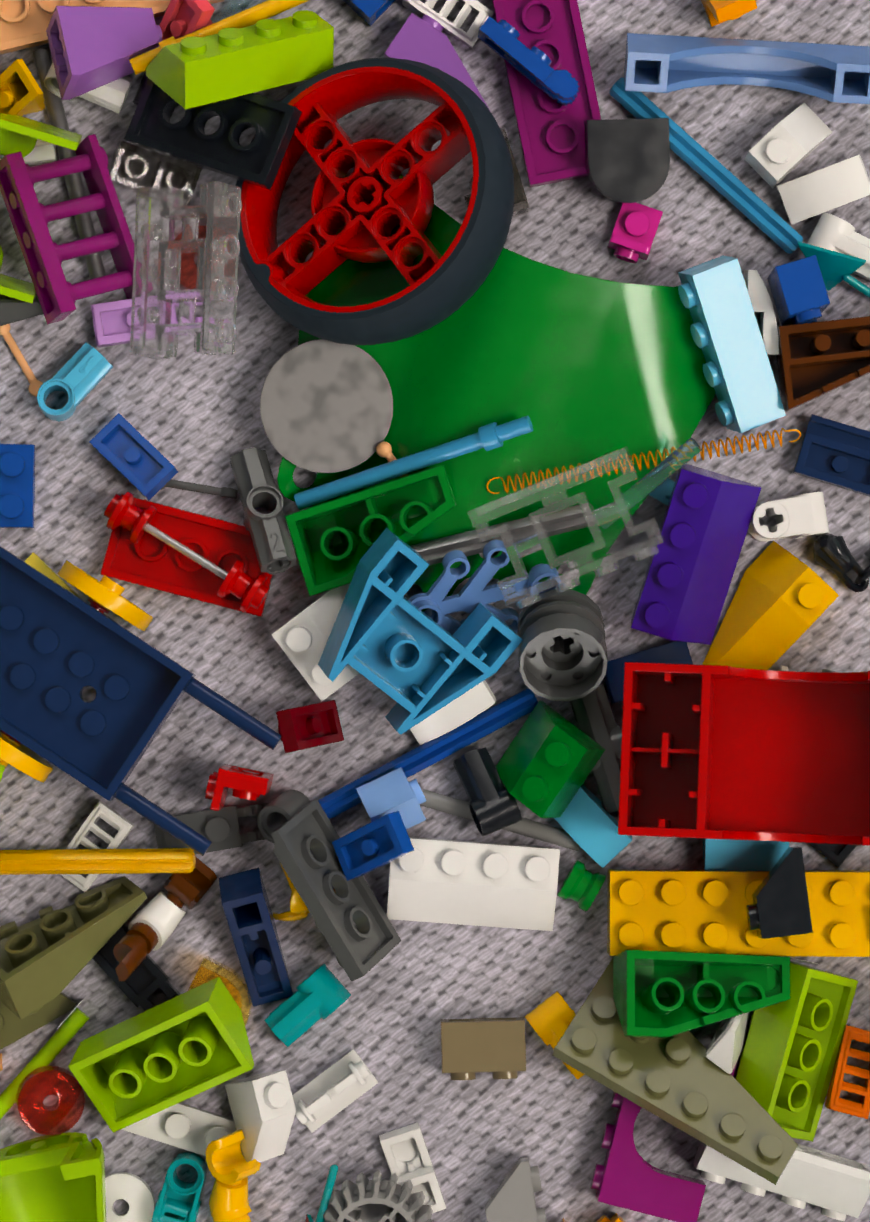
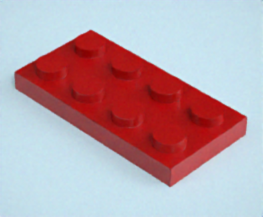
(165, 569)

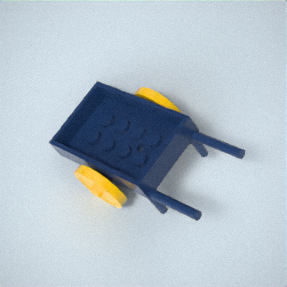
(59, 647)

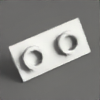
(333, 1091)

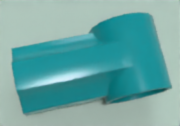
(314, 1000)

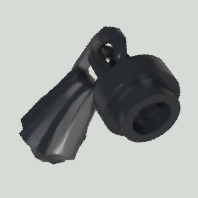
(834, 555)

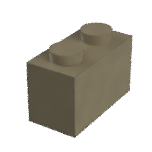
(483, 1046)

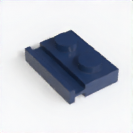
(835, 455)

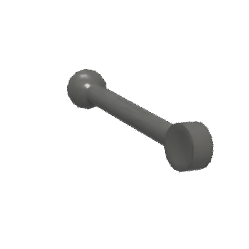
(223, 492)

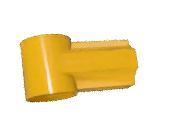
(551, 1021)

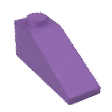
(424, 42)

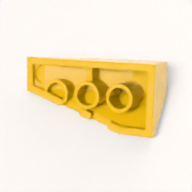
(769, 611)

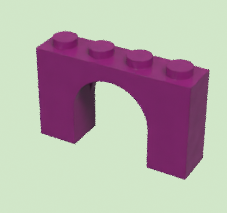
(635, 1184)

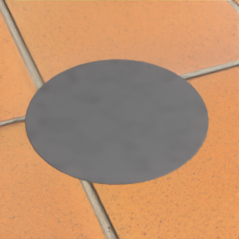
(326, 406)

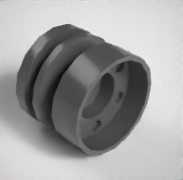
(562, 645)

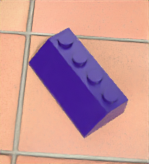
(698, 557)

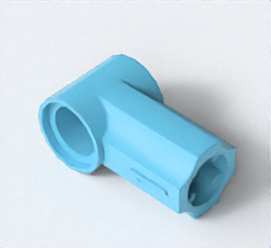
(76, 379)

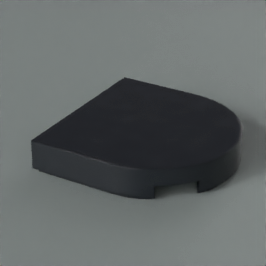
(627, 157)

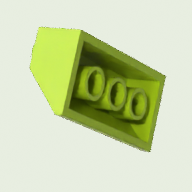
(244, 59)
(796, 1047)
(164, 1055)

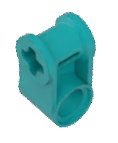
(179, 1199)

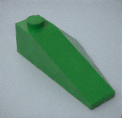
(340, 532)
(683, 991)

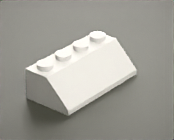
(475, 884)
(810, 1177)

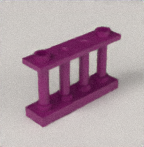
(31, 221)

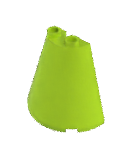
(53, 1180)

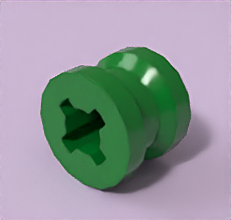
(581, 885)

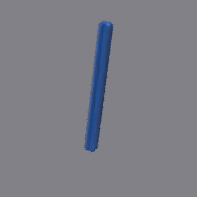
(436, 749)

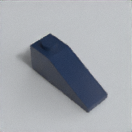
(255, 936)

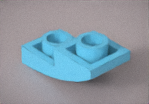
(593, 827)

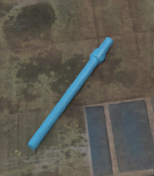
(488, 437)

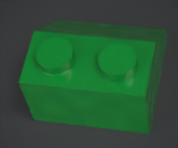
(547, 762)

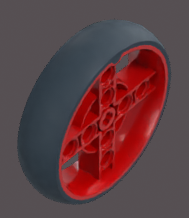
(437, 282)

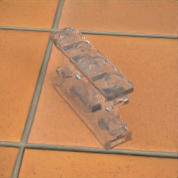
(159, 270)
(555, 498)

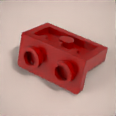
(245, 783)

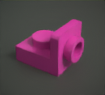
(634, 231)

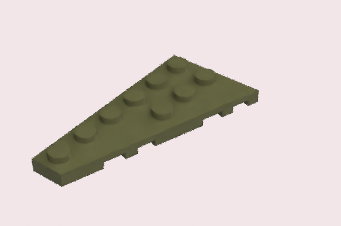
(674, 1083)

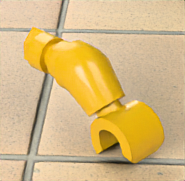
(231, 1172)

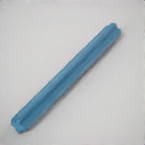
(712, 170)

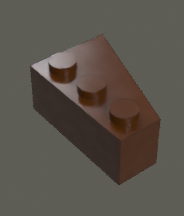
(821, 358)

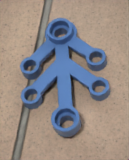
(475, 589)

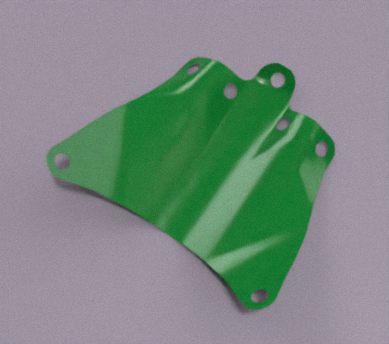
(570, 350)

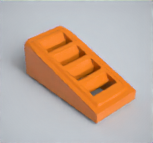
(837, 1084)

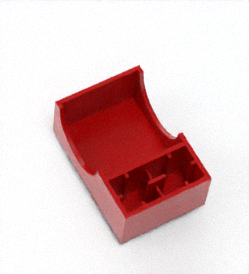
(745, 754)

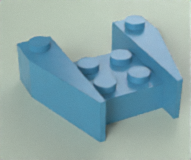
(404, 647)

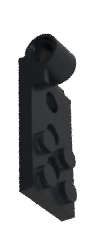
(220, 151)

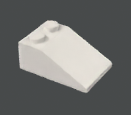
(306, 637)

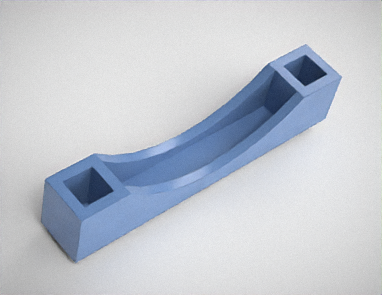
(684, 62)

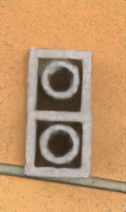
(138, 168)

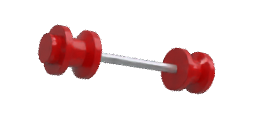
(124, 513)

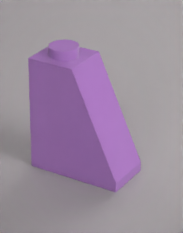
(95, 44)

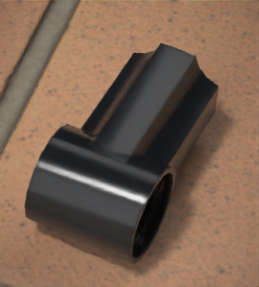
(490, 801)

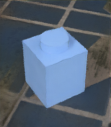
(393, 794)

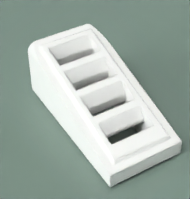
(454, 28)
(111, 817)

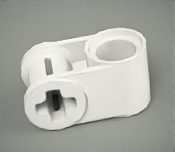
(794, 517)

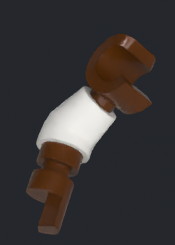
(161, 917)

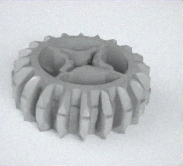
(355, 1201)

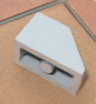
(787, 145)
(265, 1113)

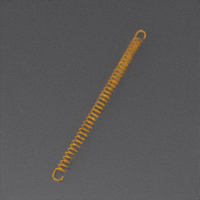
(764, 440)

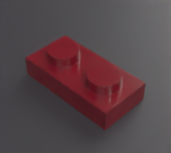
(309, 726)

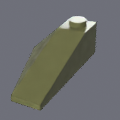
(53, 949)

